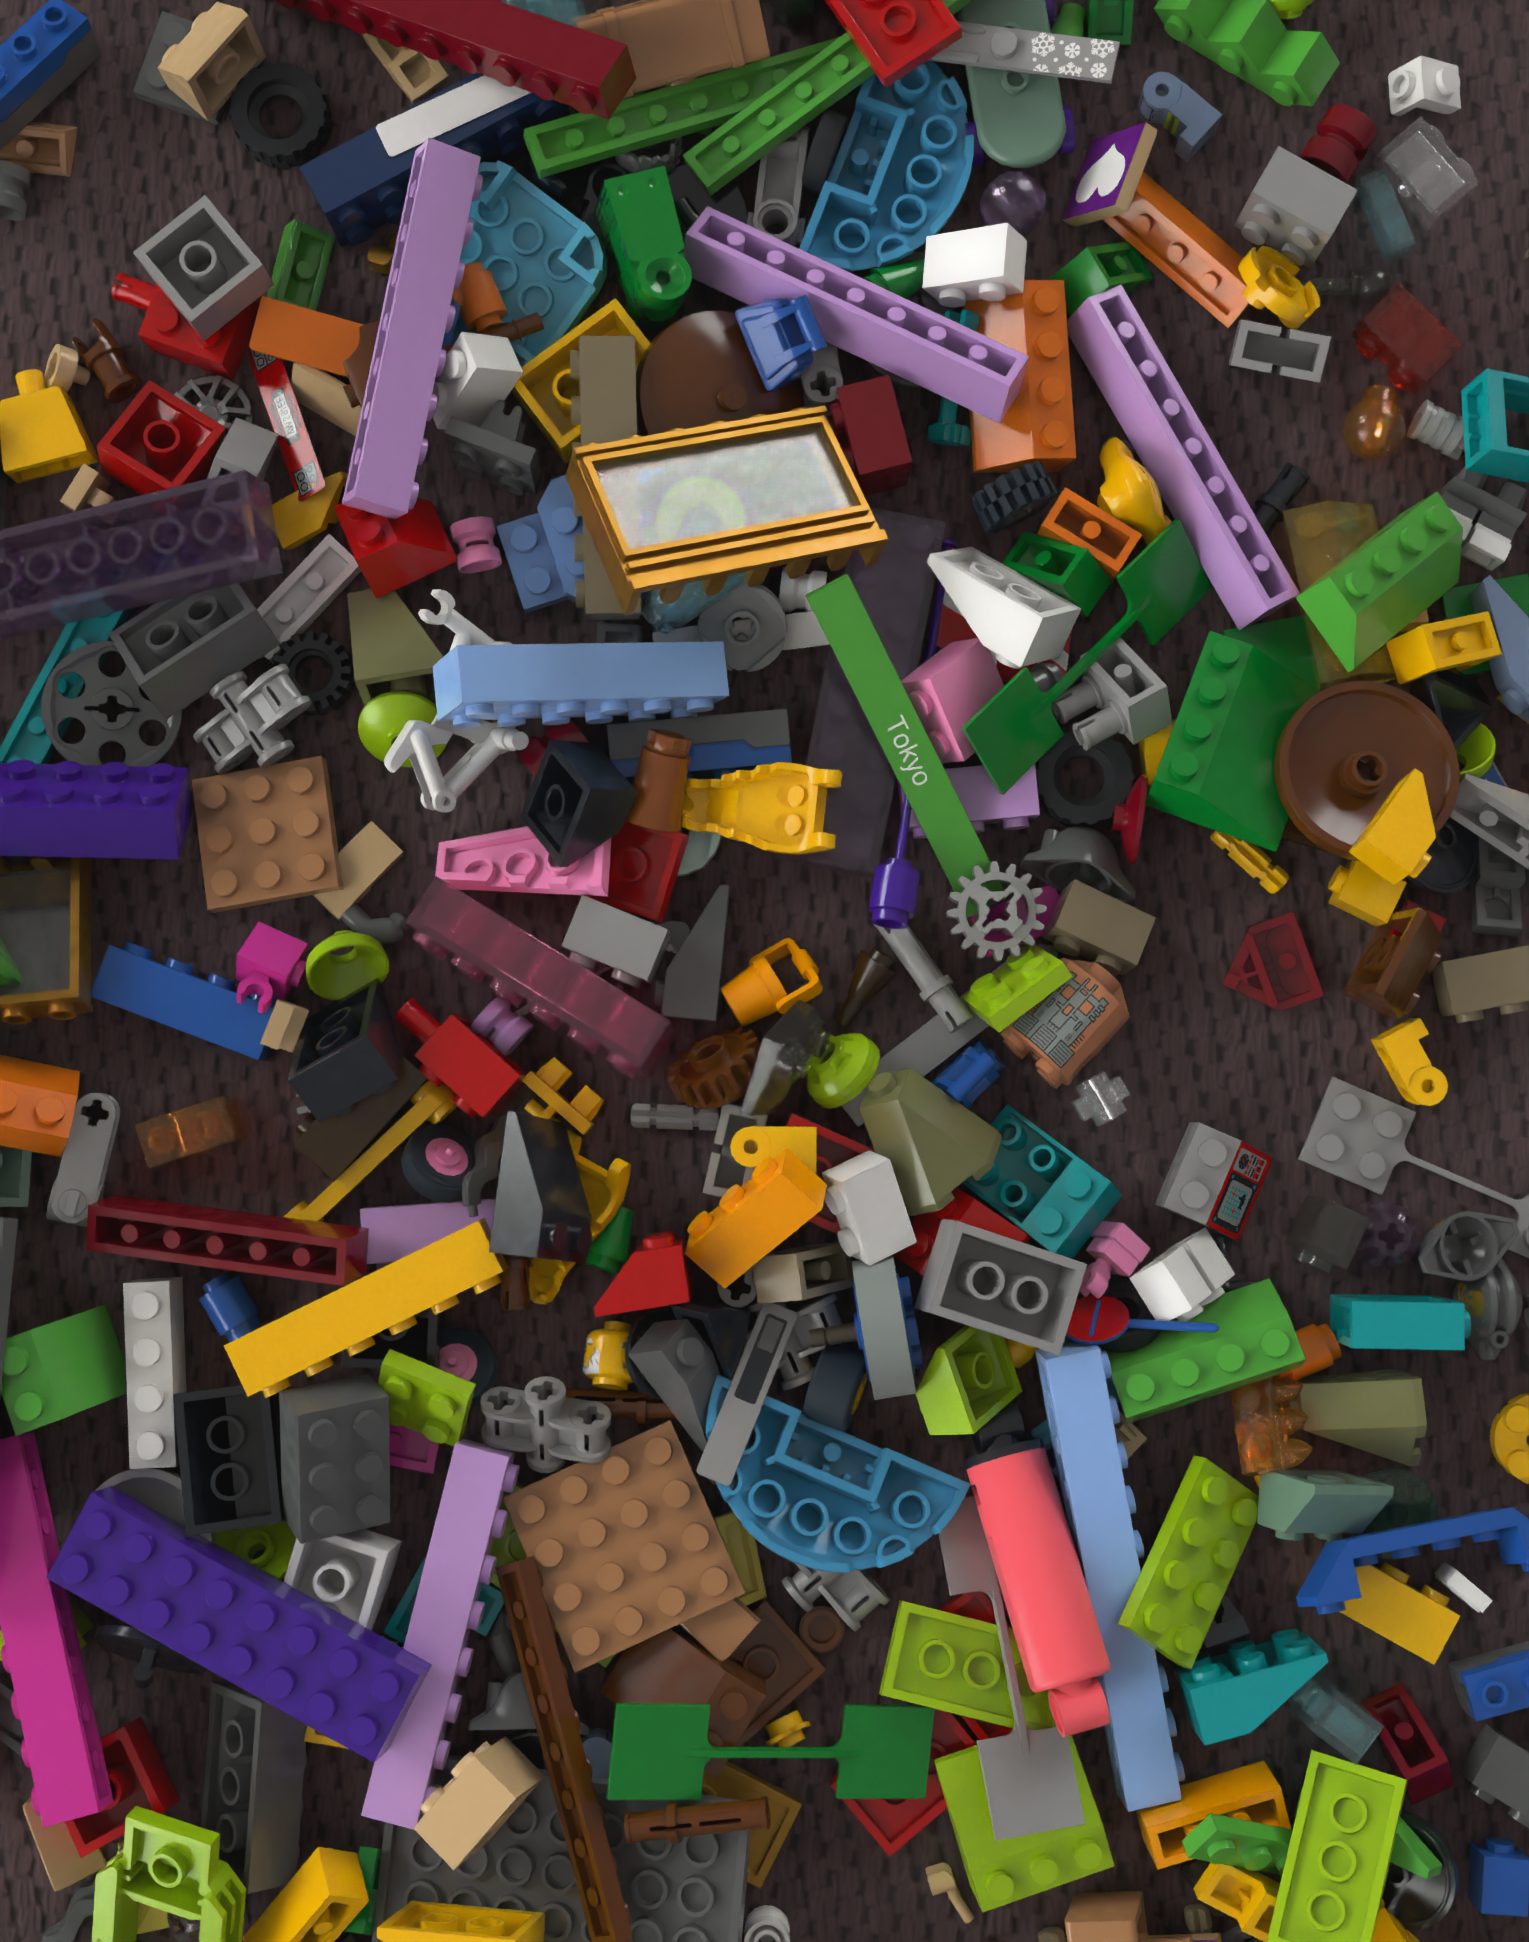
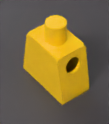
(41, 431)

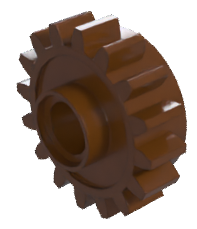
(715, 1069)

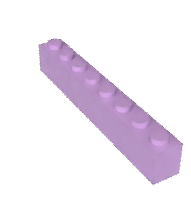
(858, 314)
(412, 330)
(1180, 457)
(441, 1626)

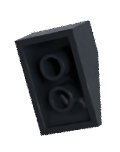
(346, 1053)
(540, 1194)

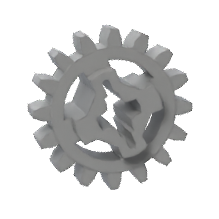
(1013, 924)

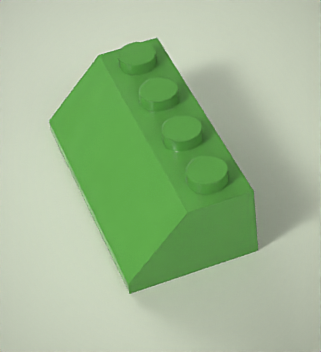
(1386, 581)
(1188, 1366)

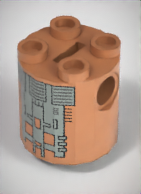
(1070, 1023)

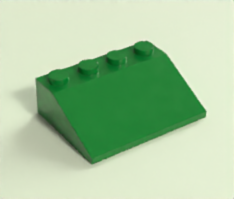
(1226, 743)

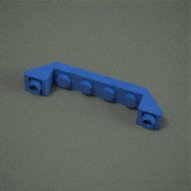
(1334, 1572)

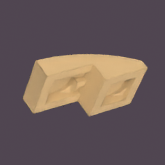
(408, 68)
(361, 865)
(284, 1026)

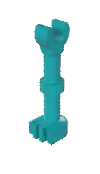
(946, 430)

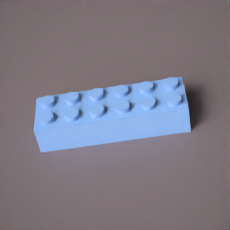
(578, 681)

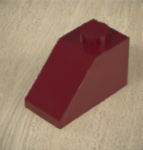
(1409, 1744)

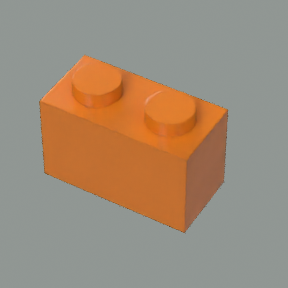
(1089, 527)

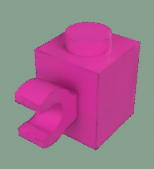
(270, 965)

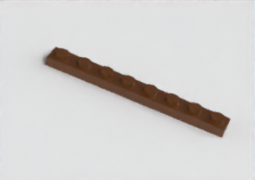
(564, 1753)

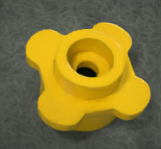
(787, 1730)

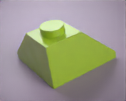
(967, 1383)

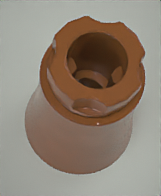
(661, 781)

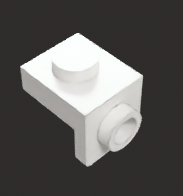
(1424, 85)

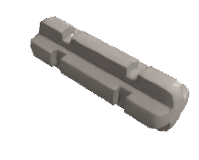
(674, 1117)

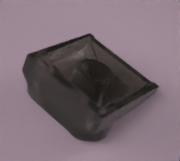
(785, 1058)

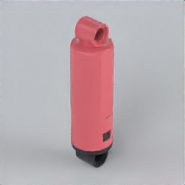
(1039, 1572)

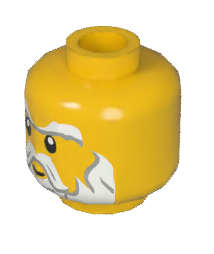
(605, 1356)

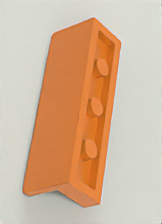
(1184, 250)
(304, 336)

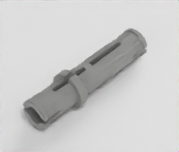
(928, 977)

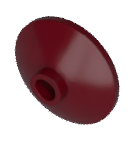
(1129, 818)

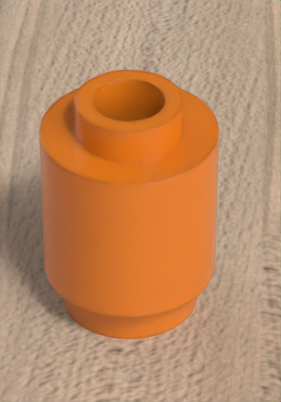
(479, 299)
(1319, 1349)

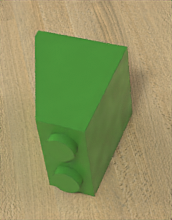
(62, 1369)

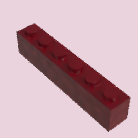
(227, 1239)

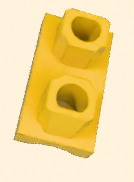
(546, 1084)

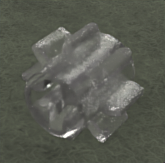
(1100, 1098)

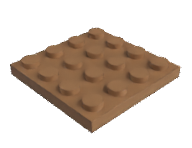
(624, 1546)

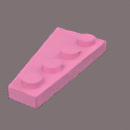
(520, 863)

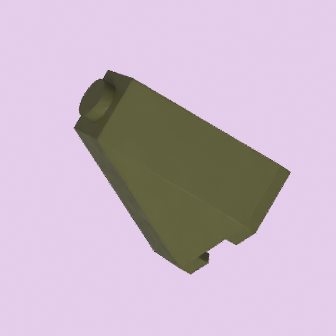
(389, 647)
(926, 1137)
(1367, 1411)

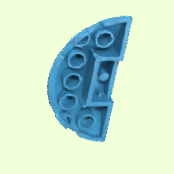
(894, 172)
(831, 1495)

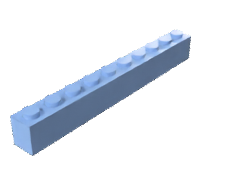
(1108, 1551)

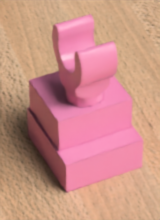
(1115, 1252)

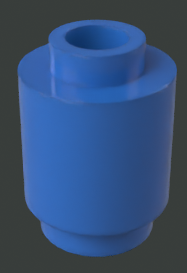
(230, 1307)

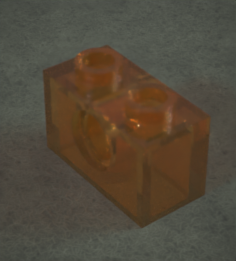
(191, 1131)

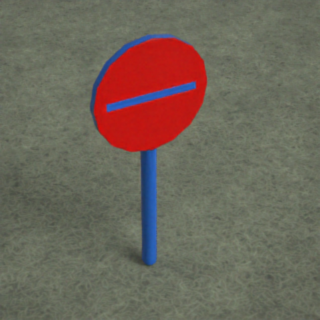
(1106, 1319)

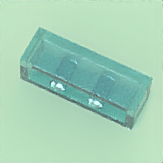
(1384, 215)

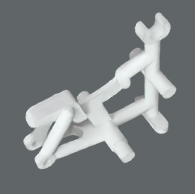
(418, 736)

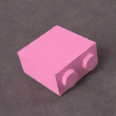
(950, 692)

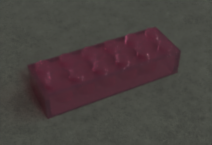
(541, 977)

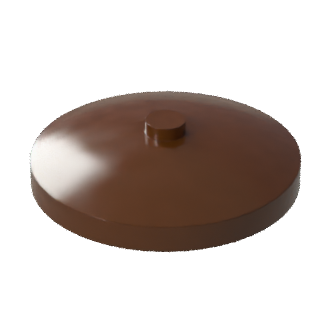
(703, 375)
(1351, 751)

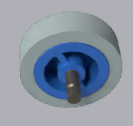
(882, 1327)

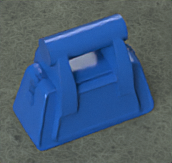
(781, 338)
(970, 1073)

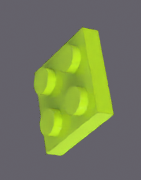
(1016, 986)
(426, 1398)

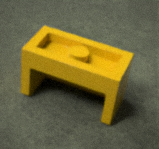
(1444, 645)

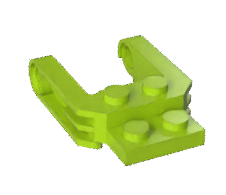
(172, 1870)

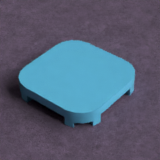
(536, 254)

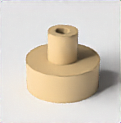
(63, 368)

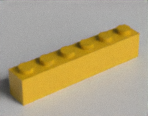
(365, 1308)

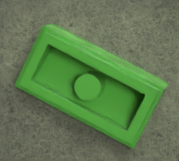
(301, 265)

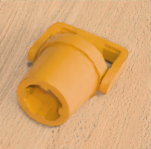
(759, 992)

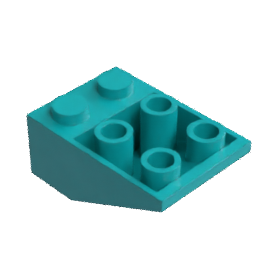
(1044, 1187)
(1242, 1688)

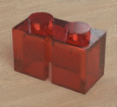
(1405, 339)

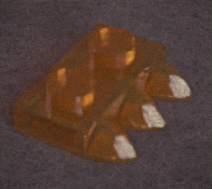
(1265, 1424)

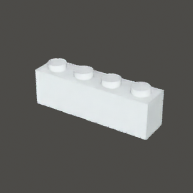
(153, 1368)

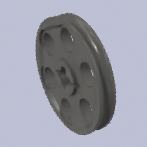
(98, 729)

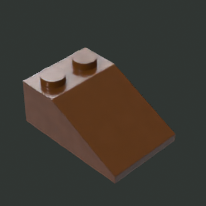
(1394, 966)
(680, 1670)

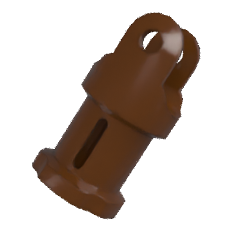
(107, 363)

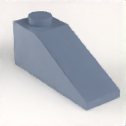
(1511, 627)

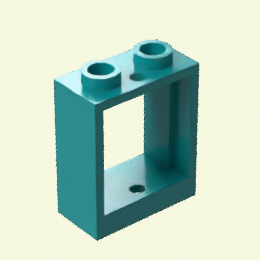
(1485, 424)
(1399, 1322)

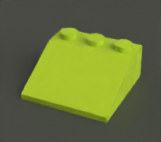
(1023, 1864)

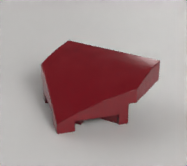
(1275, 965)

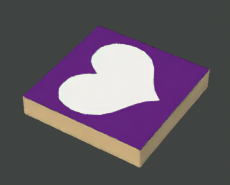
(1110, 175)

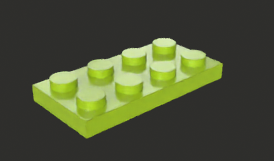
(1191, 1562)
(957, 1668)
(1338, 1853)

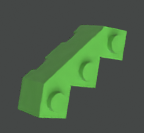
(1253, 45)

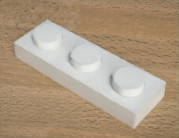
(308, 591)

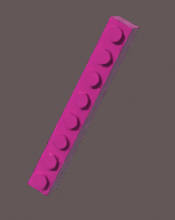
(44, 1649)

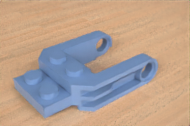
(543, 549)

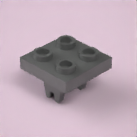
(495, 450)

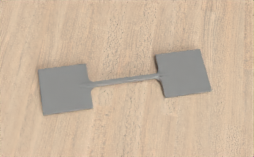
(1364, 1139)
(1028, 1771)

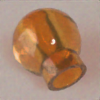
(1375, 424)

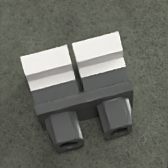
(1486, 519)

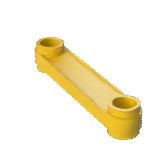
(430, 1104)

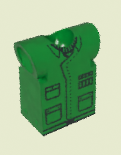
(645, 245)

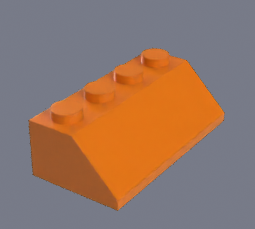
(1041, 417)
(36, 1105)

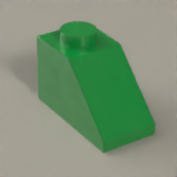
(1102, 269)
(1060, 568)

